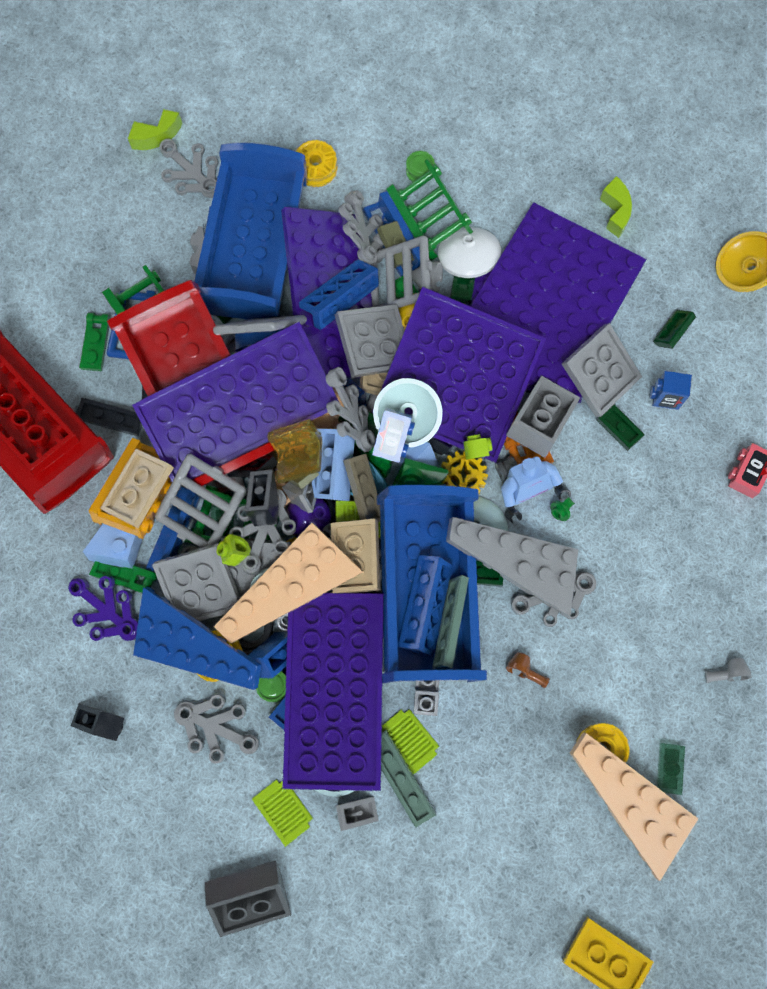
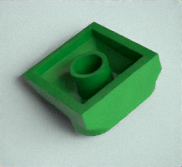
(419, 473)

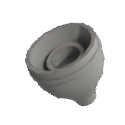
(435, 276)

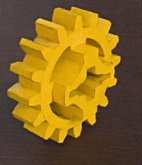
(471, 474)

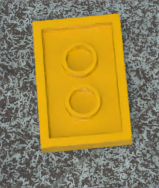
(606, 959)

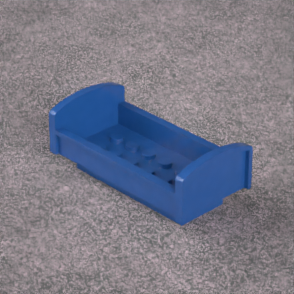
(244, 242)
(416, 524)

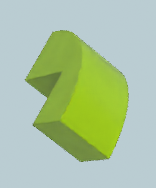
(149, 137)
(619, 199)

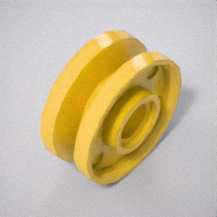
(322, 153)
(611, 737)

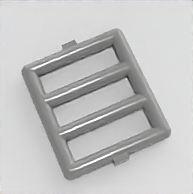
(425, 265)
(259, 325)
(171, 498)

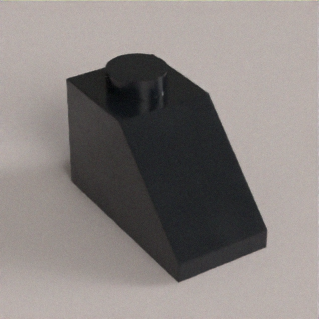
(262, 498)
(97, 722)

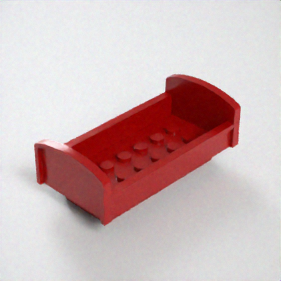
(172, 340)
(41, 436)

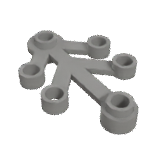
(191, 172)
(367, 252)
(352, 412)
(262, 534)
(577, 599)
(212, 727)

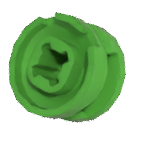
(416, 166)
(272, 688)

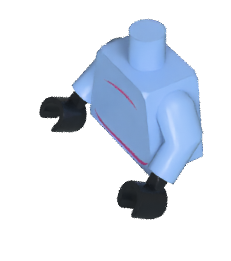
(528, 481)

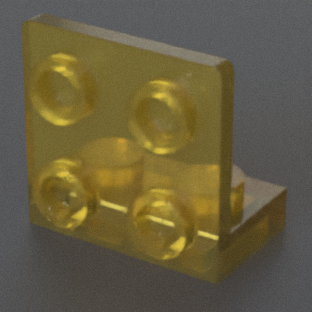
(297, 449)

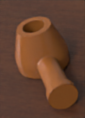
(522, 663)

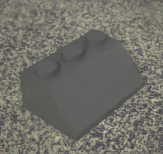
(247, 899)

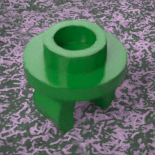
(560, 510)

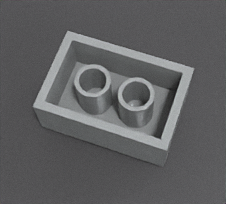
(543, 416)

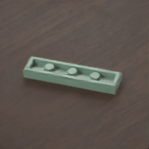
(450, 623)
(404, 783)

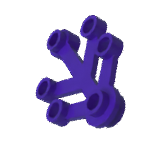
(106, 610)

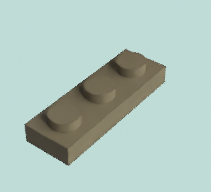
(363, 487)

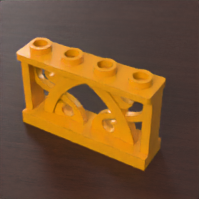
(100, 516)

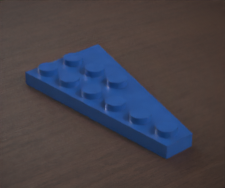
(185, 643)

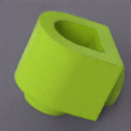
(477, 447)
(233, 550)

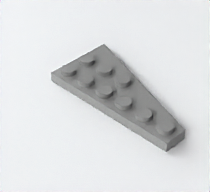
(526, 562)

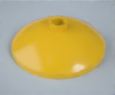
(737, 256)

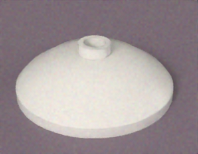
(469, 254)

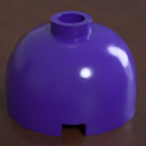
(320, 516)

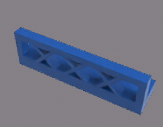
(392, 214)
(345, 293)
(168, 542)
(424, 603)

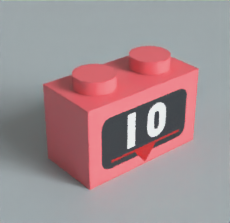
(751, 471)

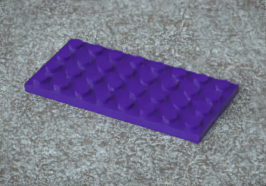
(315, 254)
(237, 402)
(334, 694)

